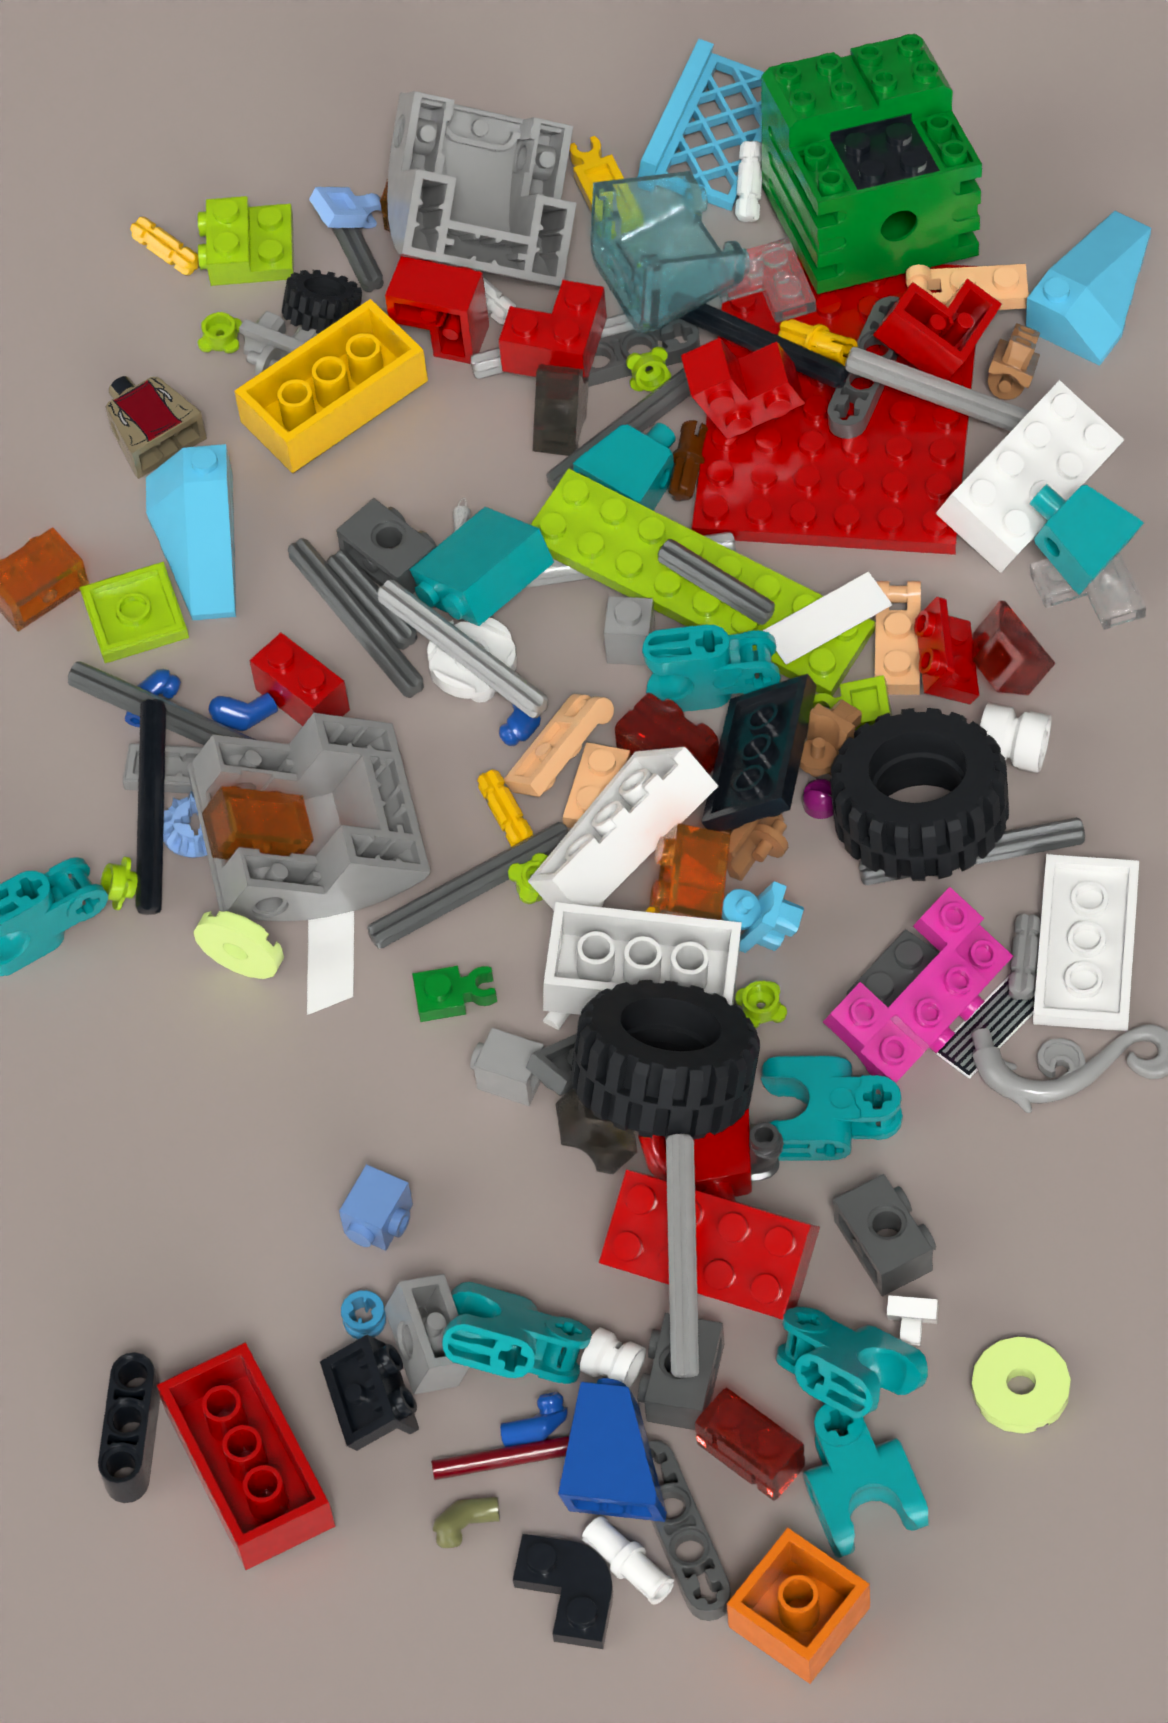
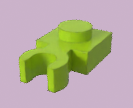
(866, 695)

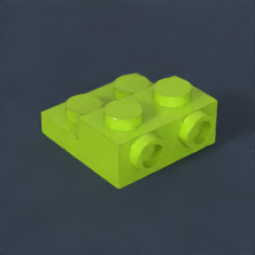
(245, 241)

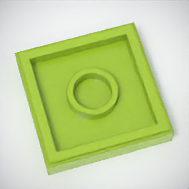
(134, 612)

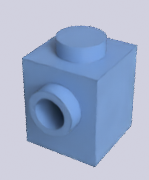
(376, 1209)

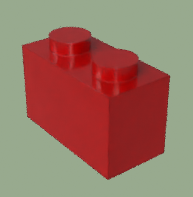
(298, 681)

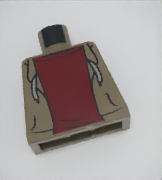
(151, 422)

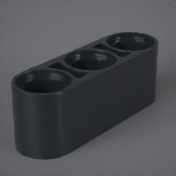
(136, 1447)

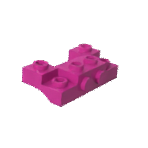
(919, 1019)

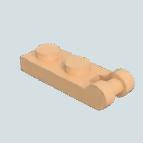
(1003, 282)
(896, 640)
(558, 743)

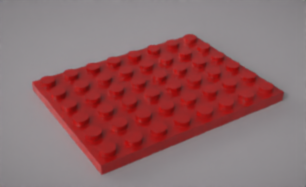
(816, 489)

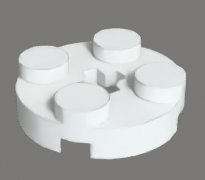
(457, 679)

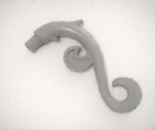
(1063, 1052)

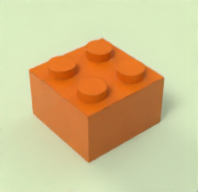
(798, 1605)

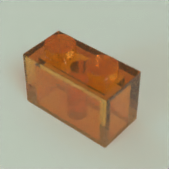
(39, 578)
(256, 820)
(691, 872)

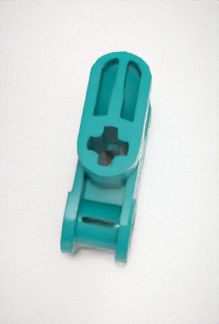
(705, 665)
(41, 907)
(836, 1104)
(510, 1336)
(847, 1364)
(858, 1473)

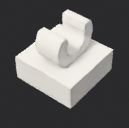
(912, 1314)

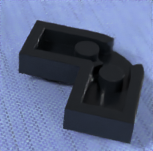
(578, 1578)

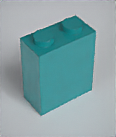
(481, 566)

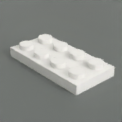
(1086, 942)

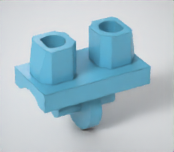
(762, 917)

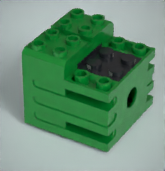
(868, 163)

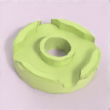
(238, 944)
(1021, 1358)

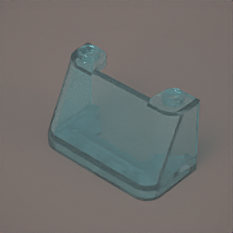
(657, 249)

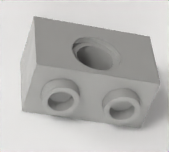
(418, 1318)

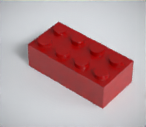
(741, 1250)
(246, 1456)

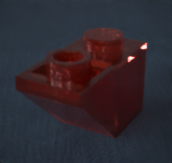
(1009, 652)

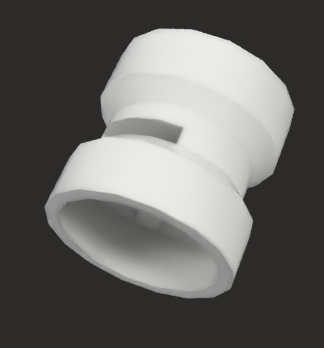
(610, 1358)

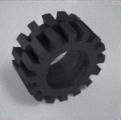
(318, 299)

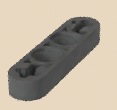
(617, 347)
(866, 399)
(689, 1528)

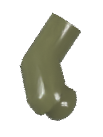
(459, 1515)

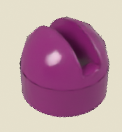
(816, 799)

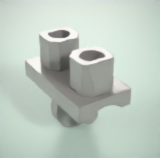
(267, 342)

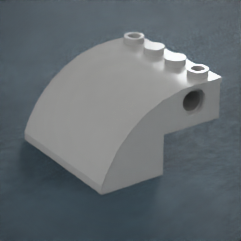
(479, 189)
(357, 812)

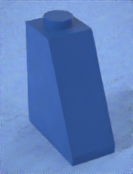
(609, 1456)

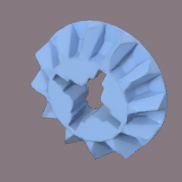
(178, 832)

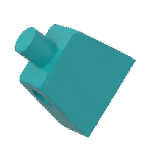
(632, 463)
(1082, 532)

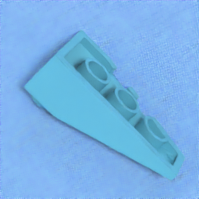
(1089, 290)
(194, 521)

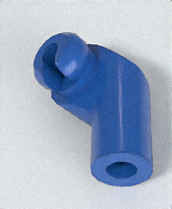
(157, 683)
(240, 714)
(518, 727)
(540, 1426)

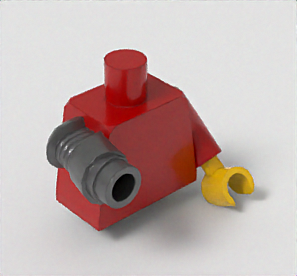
(725, 1161)

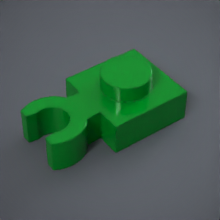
(444, 993)

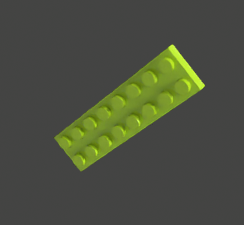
(620, 545)

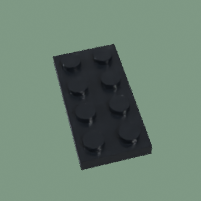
(760, 754)

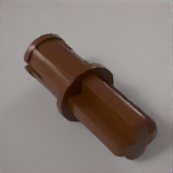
(687, 461)

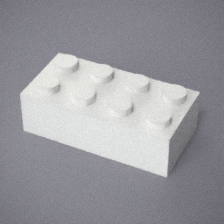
(1052, 445)
(610, 946)

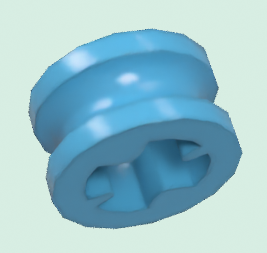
(366, 1300)

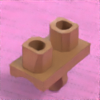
(1014, 363)
(826, 735)
(754, 842)

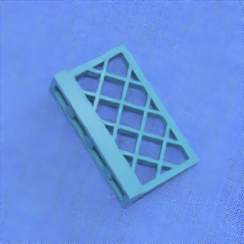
(683, 106)

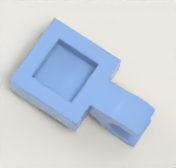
(343, 209)

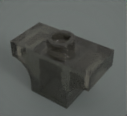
(559, 409)
(597, 1138)

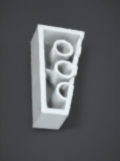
(623, 826)

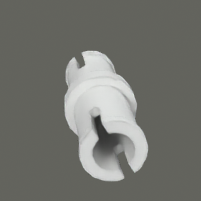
(627, 1560)

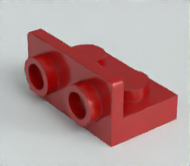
(946, 654)

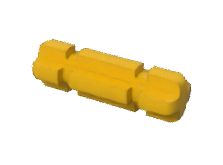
(165, 245)
(504, 807)

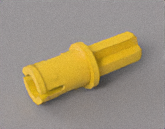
(817, 339)

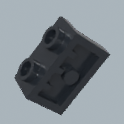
(369, 1391)

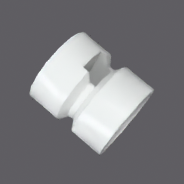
(1020, 738)

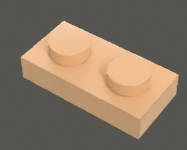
(594, 773)

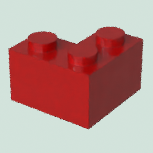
(441, 300)
(935, 334)
(556, 339)
(742, 390)

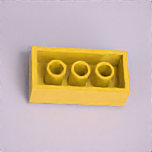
(331, 385)

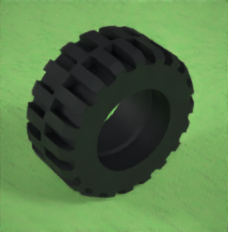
(928, 835)
(665, 1059)

